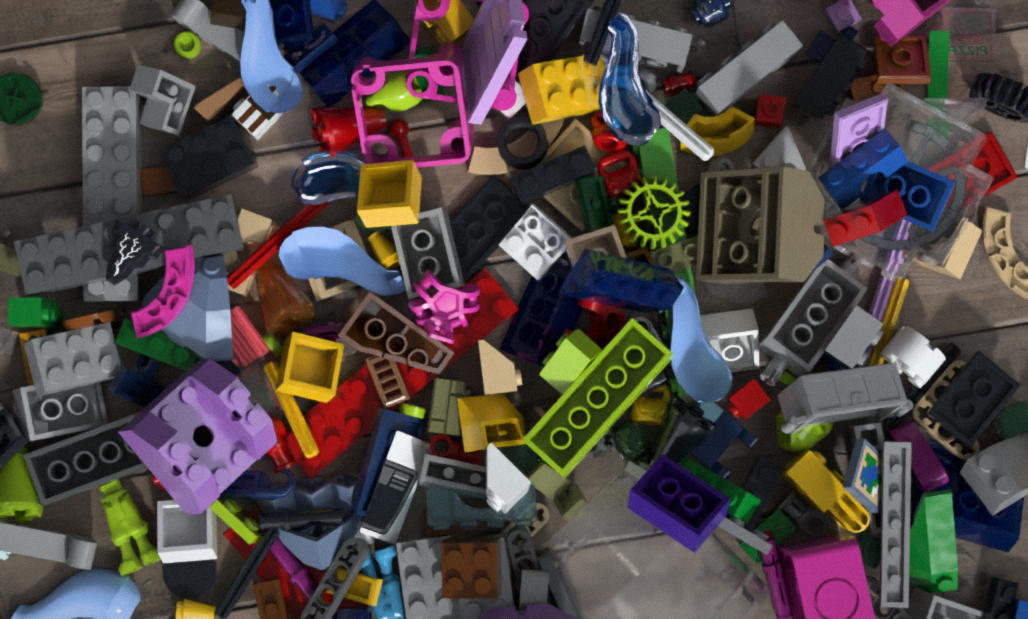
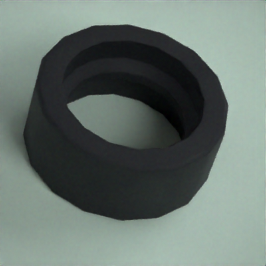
(528, 161)

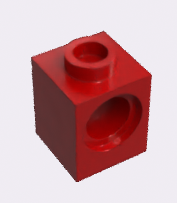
(769, 111)
(747, 400)

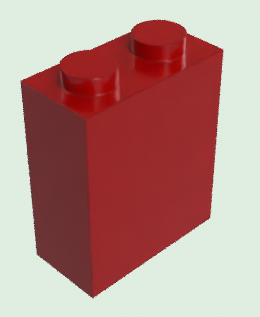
(865, 218)

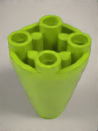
(18, 491)

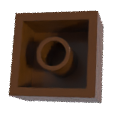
(471, 568)

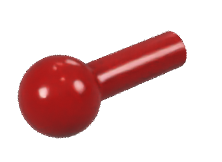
(398, 130)

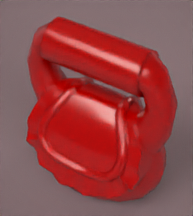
(603, 137)
(620, 179)

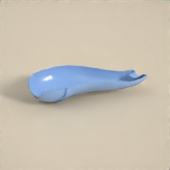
(265, 64)
(329, 253)
(695, 362)
(88, 594)

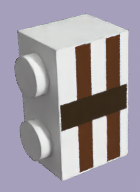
(253, 117)

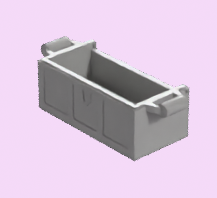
(843, 396)

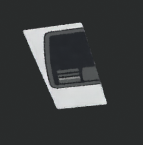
(395, 488)

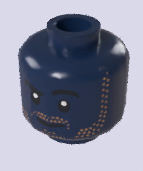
(711, 11)

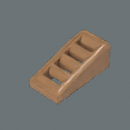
(217, 103)
(378, 382)

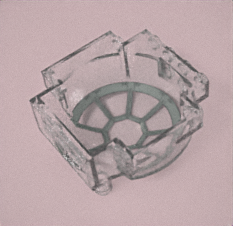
(932, 142)

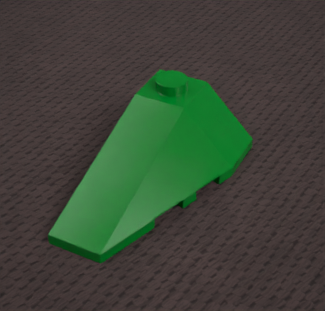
(933, 544)

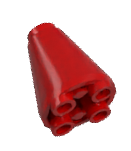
(338, 128)

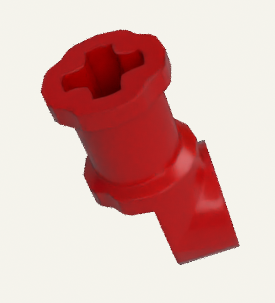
(455, 451)
(278, 453)

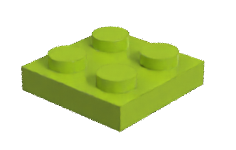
(230, 513)

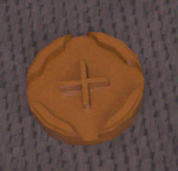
(88, 320)

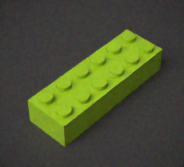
(598, 398)

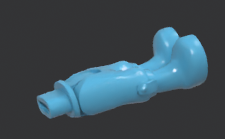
(390, 599)

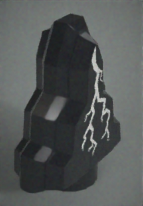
(130, 249)

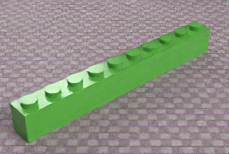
(658, 160)

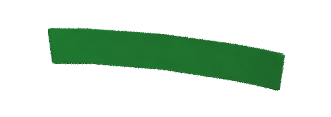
(938, 63)

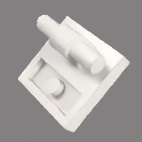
(535, 242)

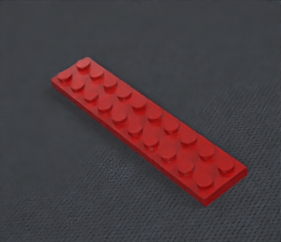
(356, 402)

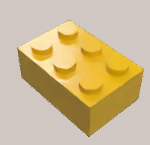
(561, 88)

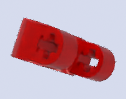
(599, 328)

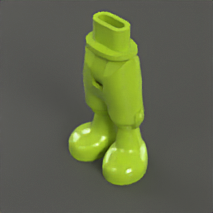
(126, 521)

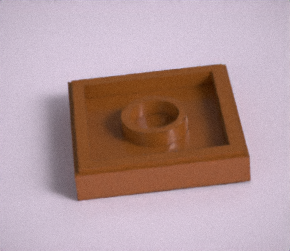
(903, 62)

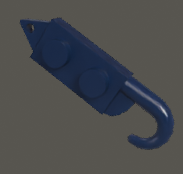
(256, 485)

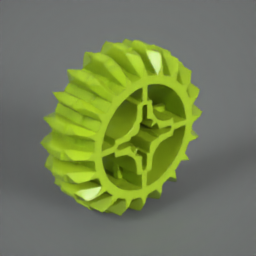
(657, 225)

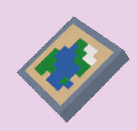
(865, 475)

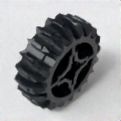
(1003, 95)

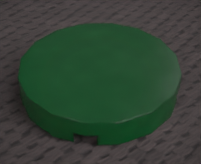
(19, 99)

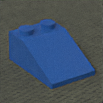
(920, 189)

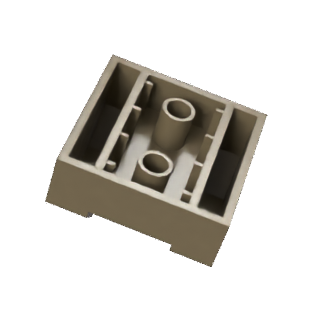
(778, 201)

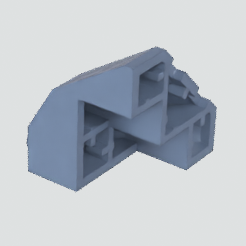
(206, 317)
(320, 543)

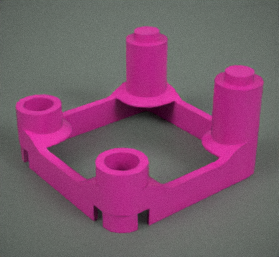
(445, 70)
(507, 95)

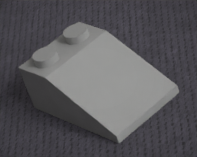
(59, 412)
(999, 473)
(931, 606)

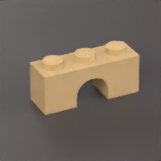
(253, 230)

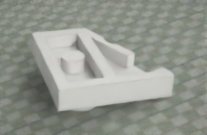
(781, 152)

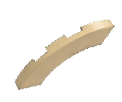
(488, 160)
(1000, 250)

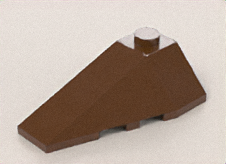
(384, 332)

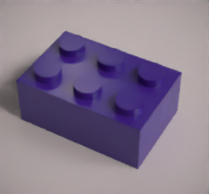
(678, 503)

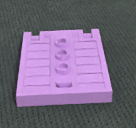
(490, 53)

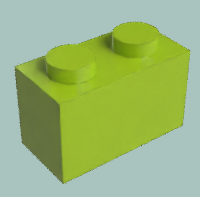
(570, 360)

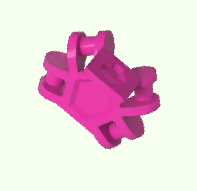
(445, 304)

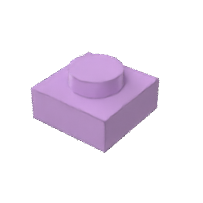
(843, 15)

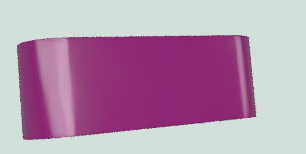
(925, 466)

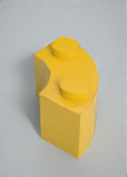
(723, 131)

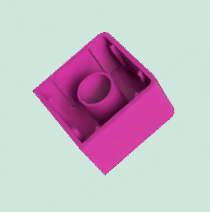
(826, 578)

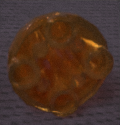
(281, 301)

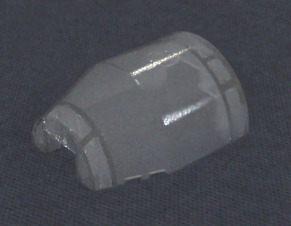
(632, 570)

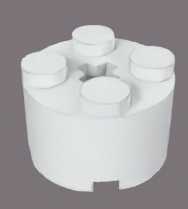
(913, 355)

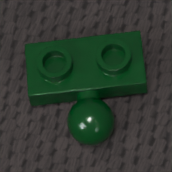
(596, 204)

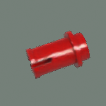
(677, 83)

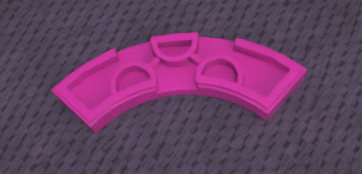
(173, 296)

